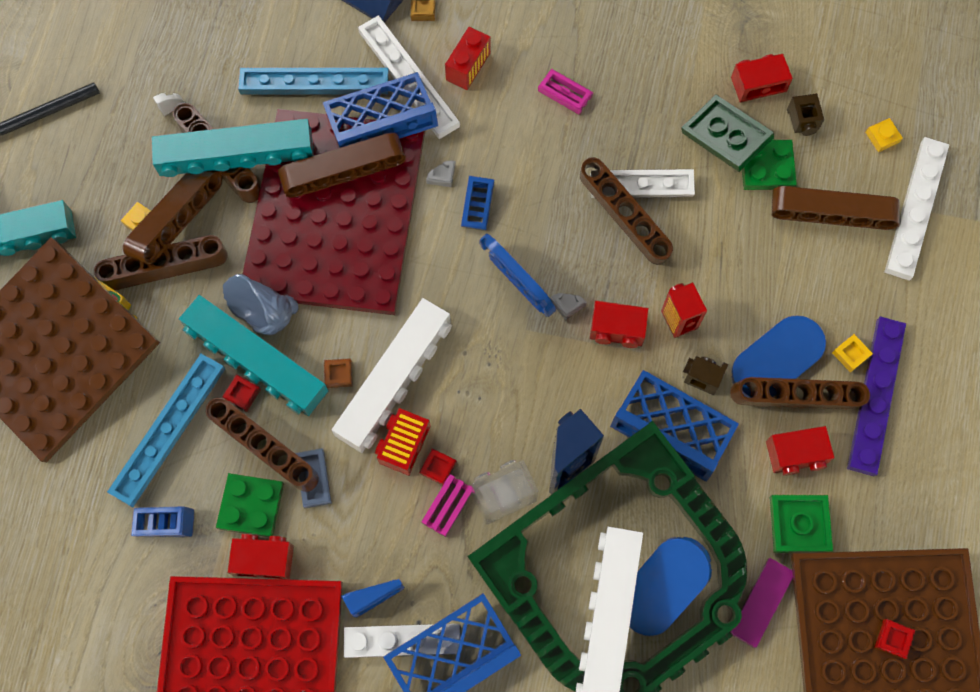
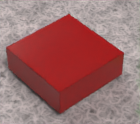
(241, 393)
(438, 466)
(895, 638)

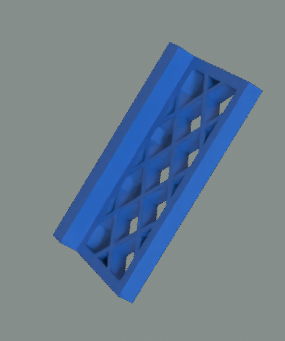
(404, 124)
(698, 463)
(473, 672)

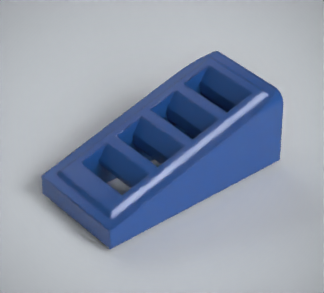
(483, 183)
(180, 522)
(366, 599)

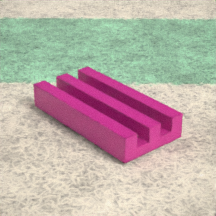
(562, 94)
(458, 486)

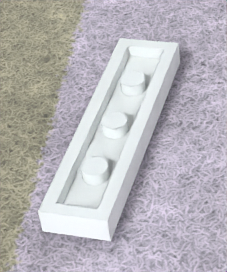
(653, 183)
(380, 640)

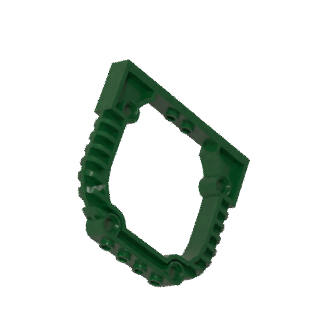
(641, 457)

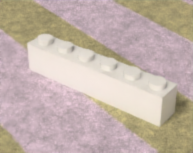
(392, 375)
(612, 611)

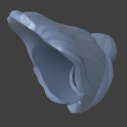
(258, 304)

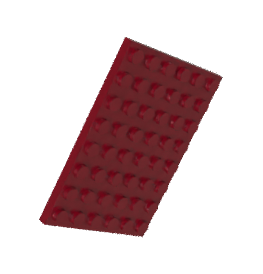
(339, 242)

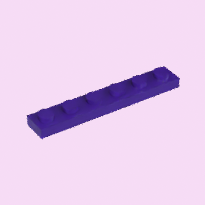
(880, 380)

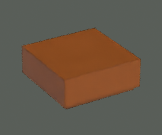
(338, 373)

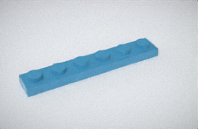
(309, 80)
(166, 430)

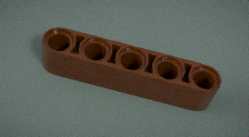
(341, 165)
(236, 179)
(835, 208)
(171, 215)
(626, 223)
(173, 266)
(811, 389)
(253, 435)

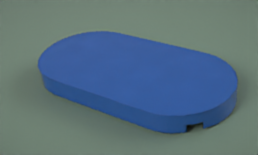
(517, 276)
(781, 352)
(668, 584)

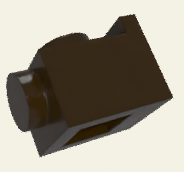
(805, 114)
(704, 374)

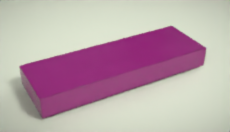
(762, 602)

